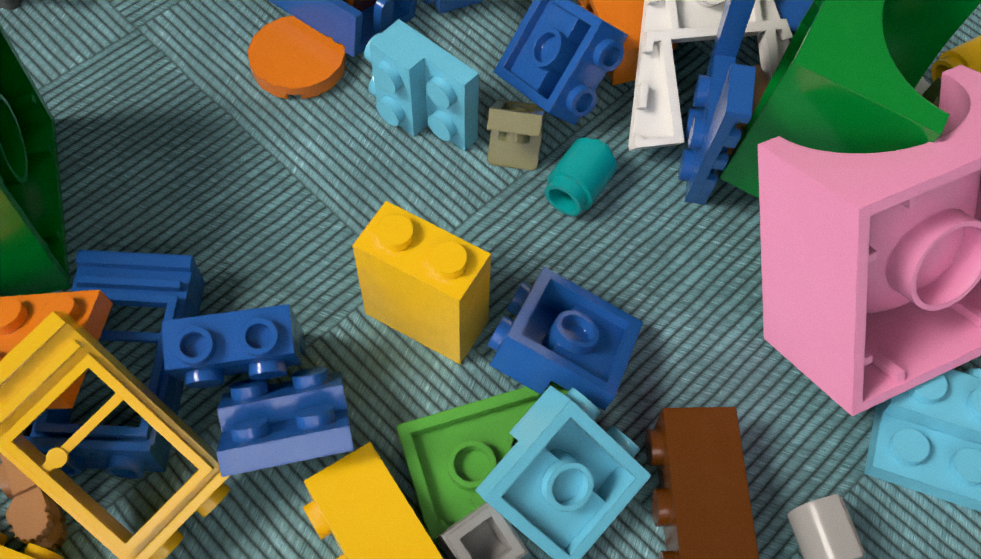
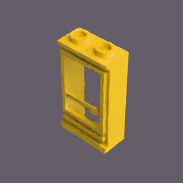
(37, 375)

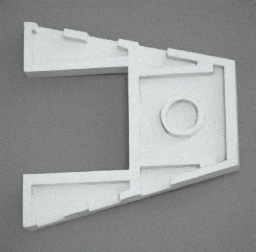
(656, 104)

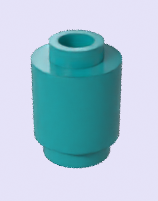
(580, 176)

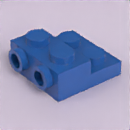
(561, 57)
(565, 339)
(232, 343)
(283, 421)

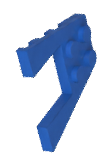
(721, 101)

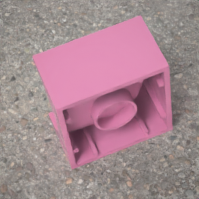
(876, 256)

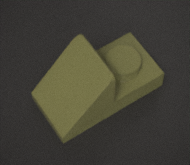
(515, 134)

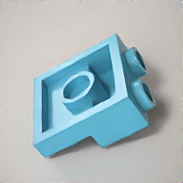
(423, 85)
(932, 439)
(564, 475)

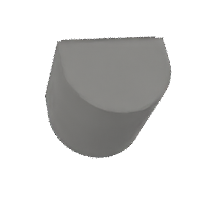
(825, 530)
(482, 536)

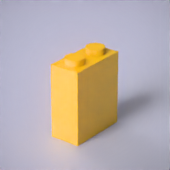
(423, 281)

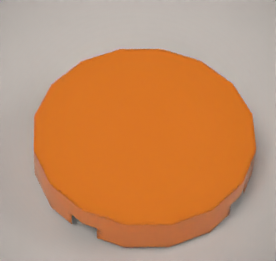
(295, 59)

